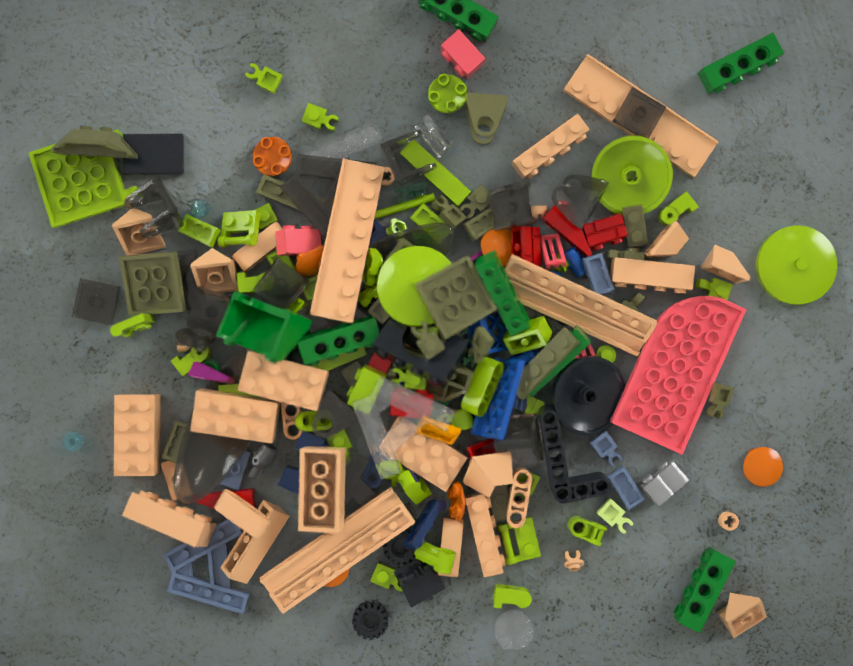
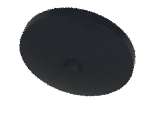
(587, 394)

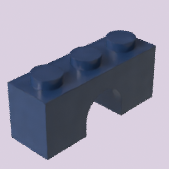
(291, 475)

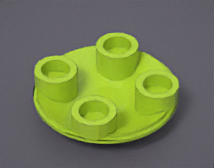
(447, 93)

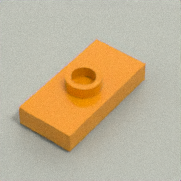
(439, 434)

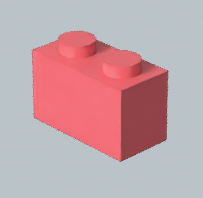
(462, 54)
(295, 241)

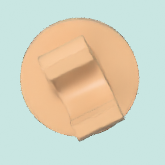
(573, 564)

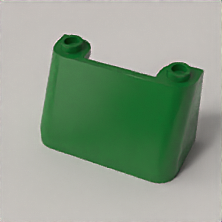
(262, 327)

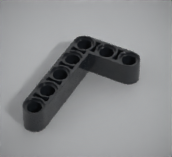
(556, 463)

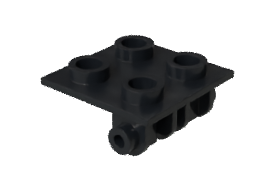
(418, 581)

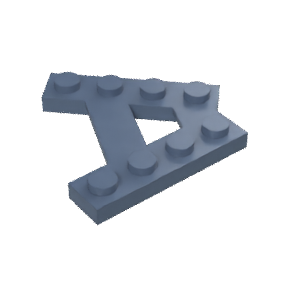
(218, 589)

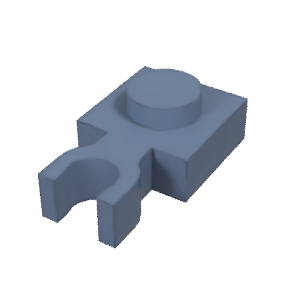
(604, 446)

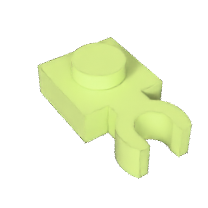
(613, 514)

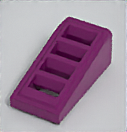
(204, 372)

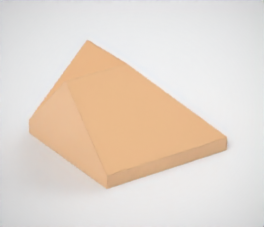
(128, 233)
(667, 242)
(725, 264)
(215, 272)
(488, 472)
(742, 613)

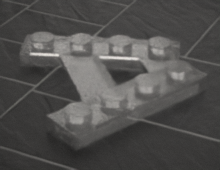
(419, 410)

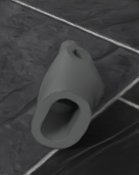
(262, 458)

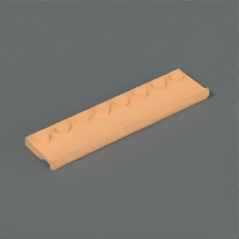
(606, 90)
(347, 241)
(579, 306)
(336, 552)

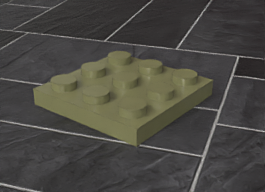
(152, 283)
(455, 297)

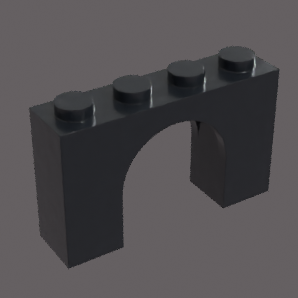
(436, 370)

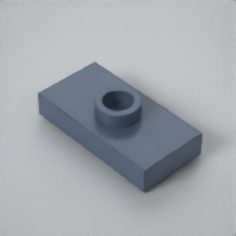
(598, 274)
(236, 475)
(625, 487)

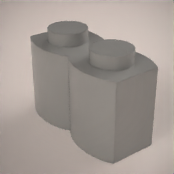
(664, 482)

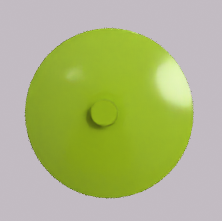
(635, 171)
(796, 265)
(397, 283)

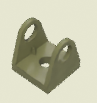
(487, 111)

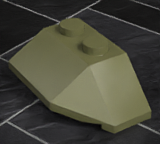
(94, 143)
(457, 385)

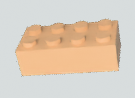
(283, 381)
(235, 415)
(137, 434)
(430, 459)
(322, 489)
(169, 518)

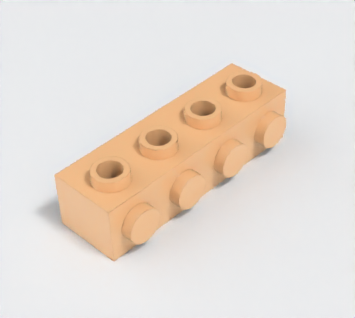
(550, 146)
(652, 274)
(482, 527)
(250, 551)

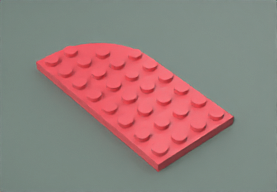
(678, 370)

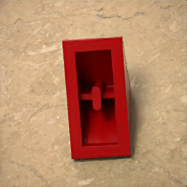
(481, 448)

